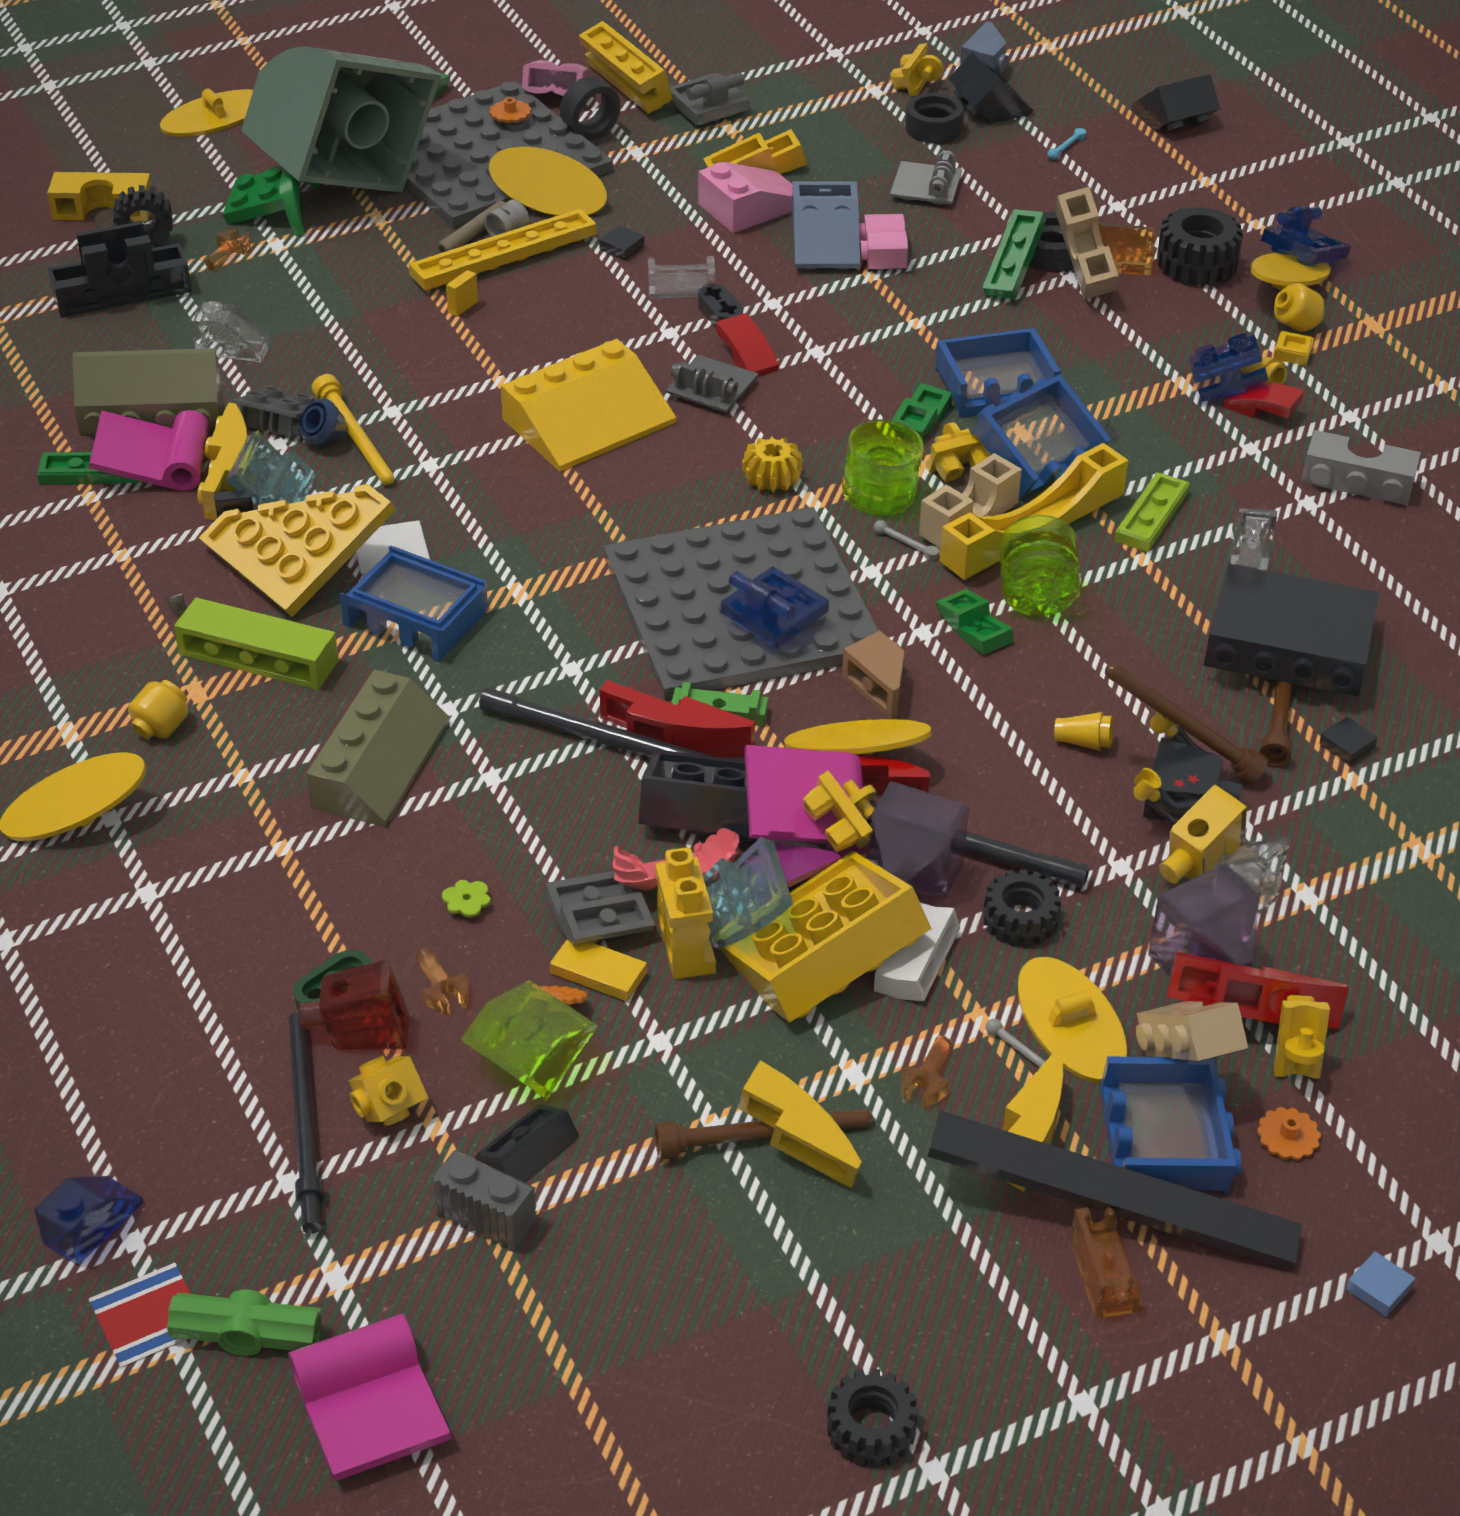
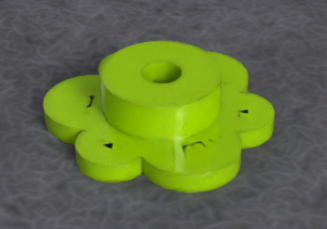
(466, 898)

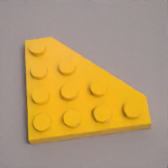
(297, 545)

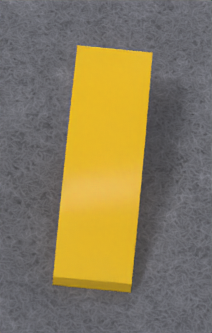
(778, 154)
(1036, 1105)
(799, 1124)

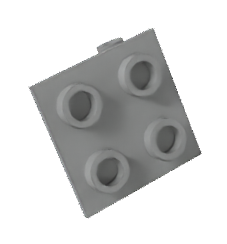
(928, 182)

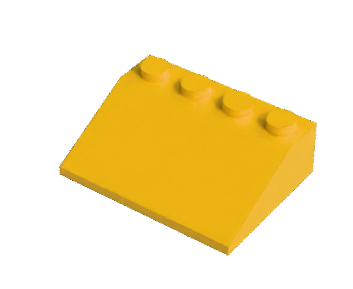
(585, 405)
(831, 935)

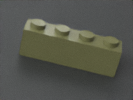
(146, 385)
(376, 750)

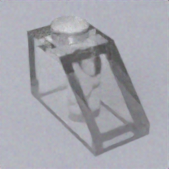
(229, 332)
(1252, 537)
(1261, 867)

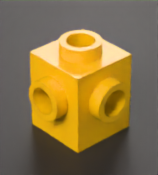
(386, 1089)

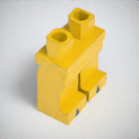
(684, 914)

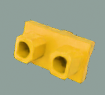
(916, 70)
(953, 450)
(851, 826)
(1301, 1037)

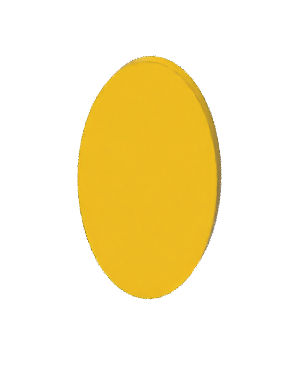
(207, 114)
(547, 181)
(1285, 270)
(860, 736)
(73, 796)
(1070, 1016)

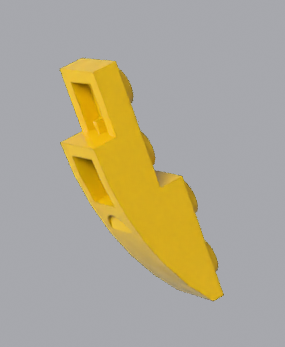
(222, 451)

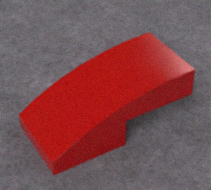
(748, 344)
(1266, 396)
(881, 771)

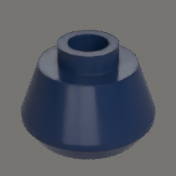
(321, 423)

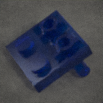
(1300, 240)
(1226, 363)
(773, 605)

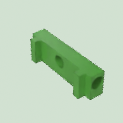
(748, 706)

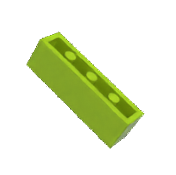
(256, 643)

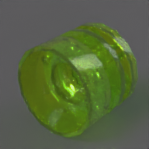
(882, 466)
(1039, 565)

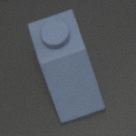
(989, 46)

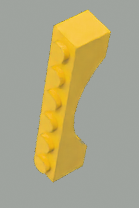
(1087, 484)

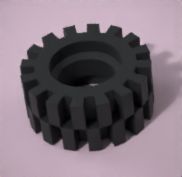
(146, 201)

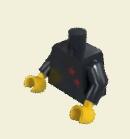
(1179, 774)

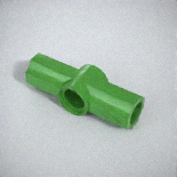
(243, 1322)

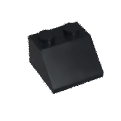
(987, 91)
(1178, 103)

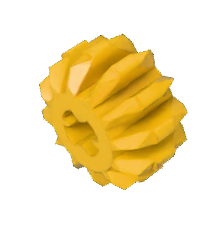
(772, 464)

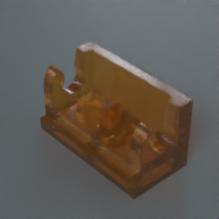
(1130, 247)
(1104, 1265)

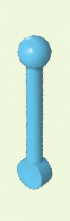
(1079, 134)

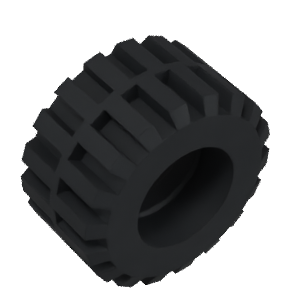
(1199, 245)

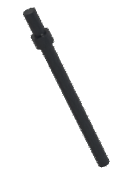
(308, 1186)

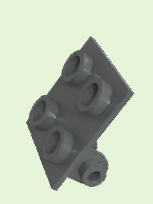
(710, 382)
(273, 410)

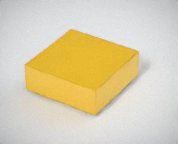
(462, 293)
(1293, 348)

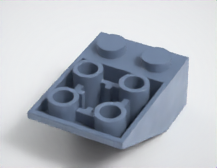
(825, 224)

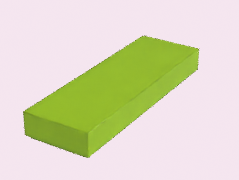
(1152, 512)

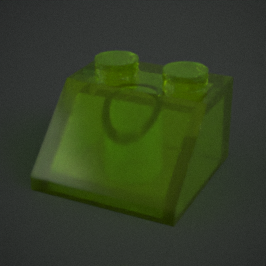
(530, 1036)

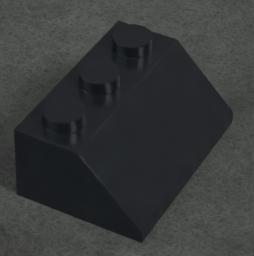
(694, 794)

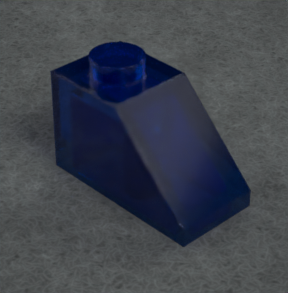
(84, 1214)

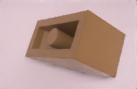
(876, 671)

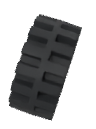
(1017, 925)
(866, 1442)

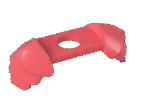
(638, 875)

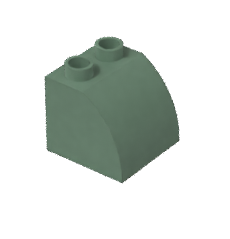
(341, 116)

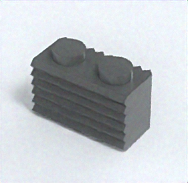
(484, 1200)

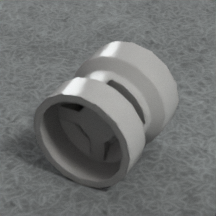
(509, 217)

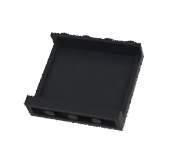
(1292, 629)

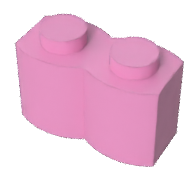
(546, 76)
(883, 241)

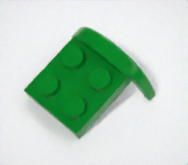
(264, 195)

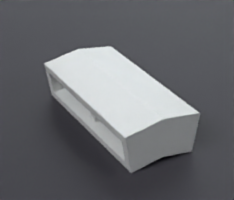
(913, 969)

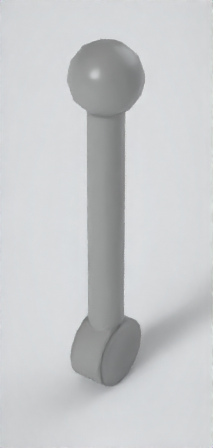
(930, 552)
(994, 1027)

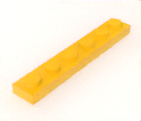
(502, 249)

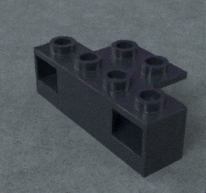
(118, 271)

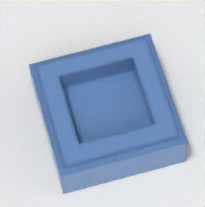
(1380, 1283)

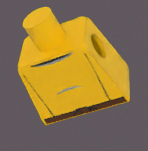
(1204, 835)

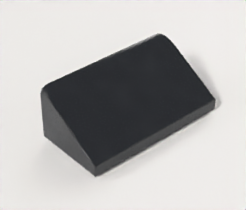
(530, 1142)

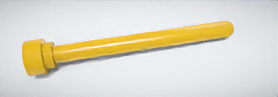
(328, 387)

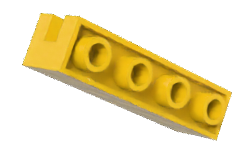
(626, 67)

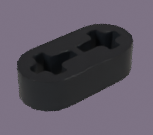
(717, 303)

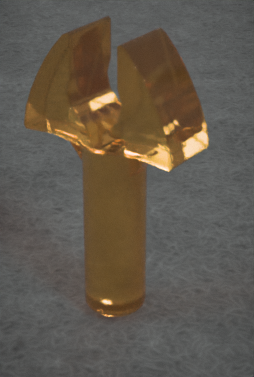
(228, 243)
(434, 995)
(928, 1073)

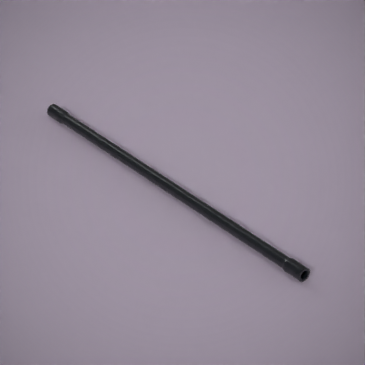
(512, 707)

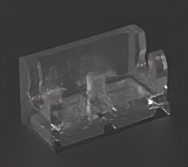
(679, 280)

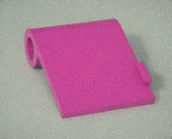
(152, 451)
(778, 783)
(368, 1397)

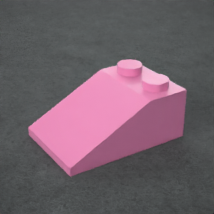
(743, 194)

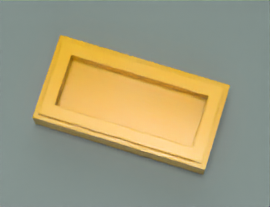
(599, 968)

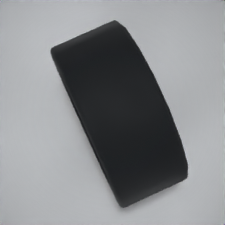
(575, 99)
(947, 121)

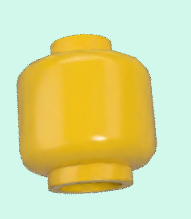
(1299, 307)
(158, 710)

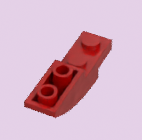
(685, 724)
(1255, 990)

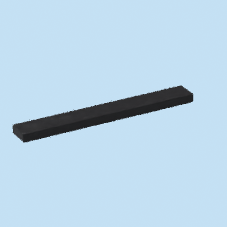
(1107, 1185)

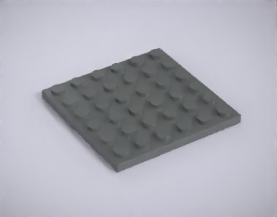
(461, 139)
(677, 586)

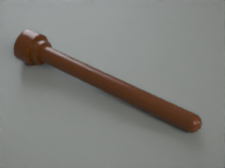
(1276, 744)
(1246, 763)
(674, 1139)

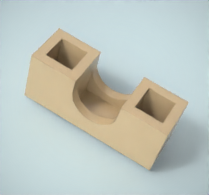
(1081, 233)
(990, 492)
(1191, 1030)

